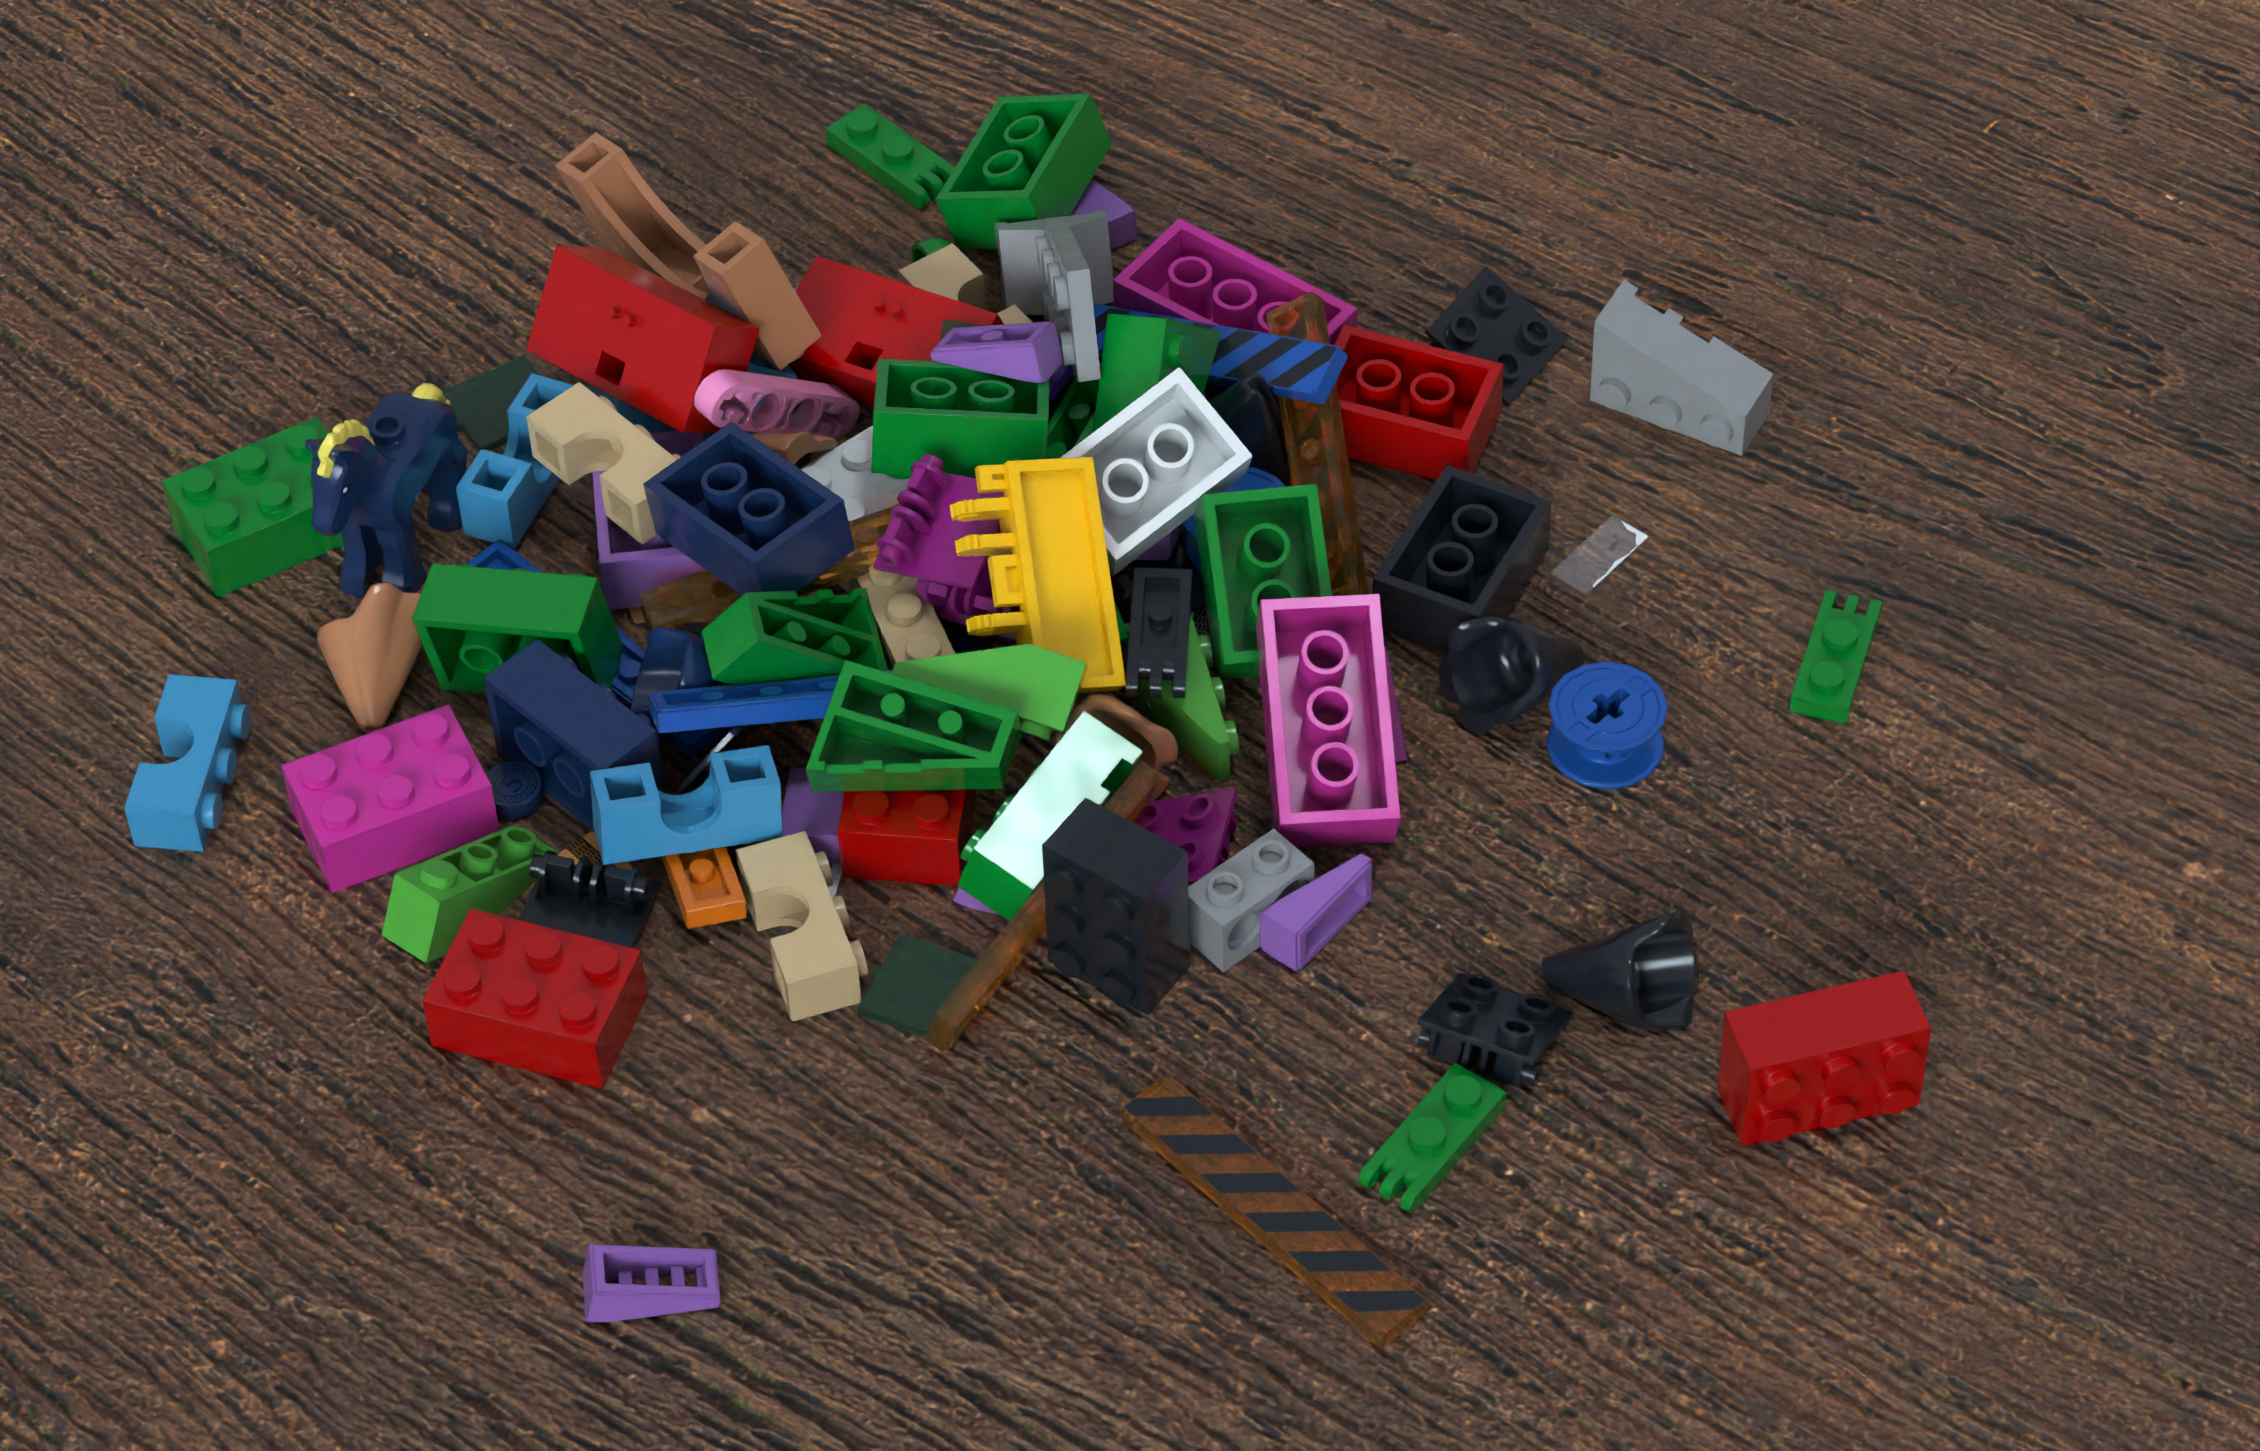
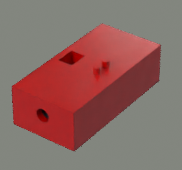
(870, 320)
(636, 334)

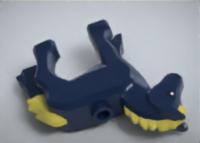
(372, 476)

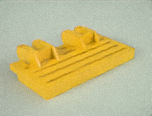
(1056, 562)

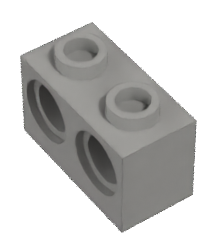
(1234, 894)

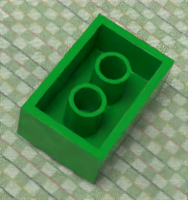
(1023, 165)
(955, 416)
(250, 510)
(1251, 551)
(484, 616)

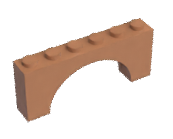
(730, 271)

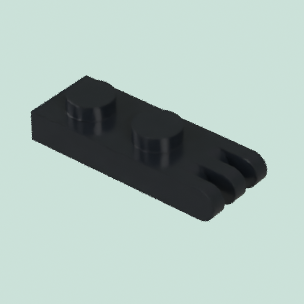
(1159, 630)

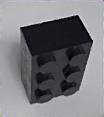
(1461, 557)
(1116, 906)

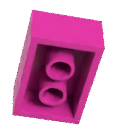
(390, 798)

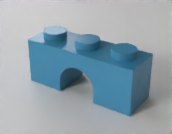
(508, 490)
(182, 800)
(730, 808)

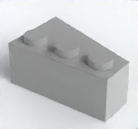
(1675, 378)

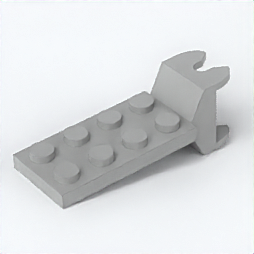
(1059, 272)

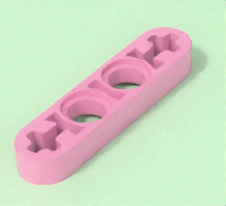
(782, 396)

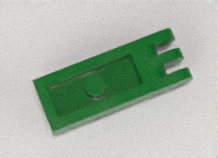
(889, 155)
(1835, 658)
(1434, 1137)

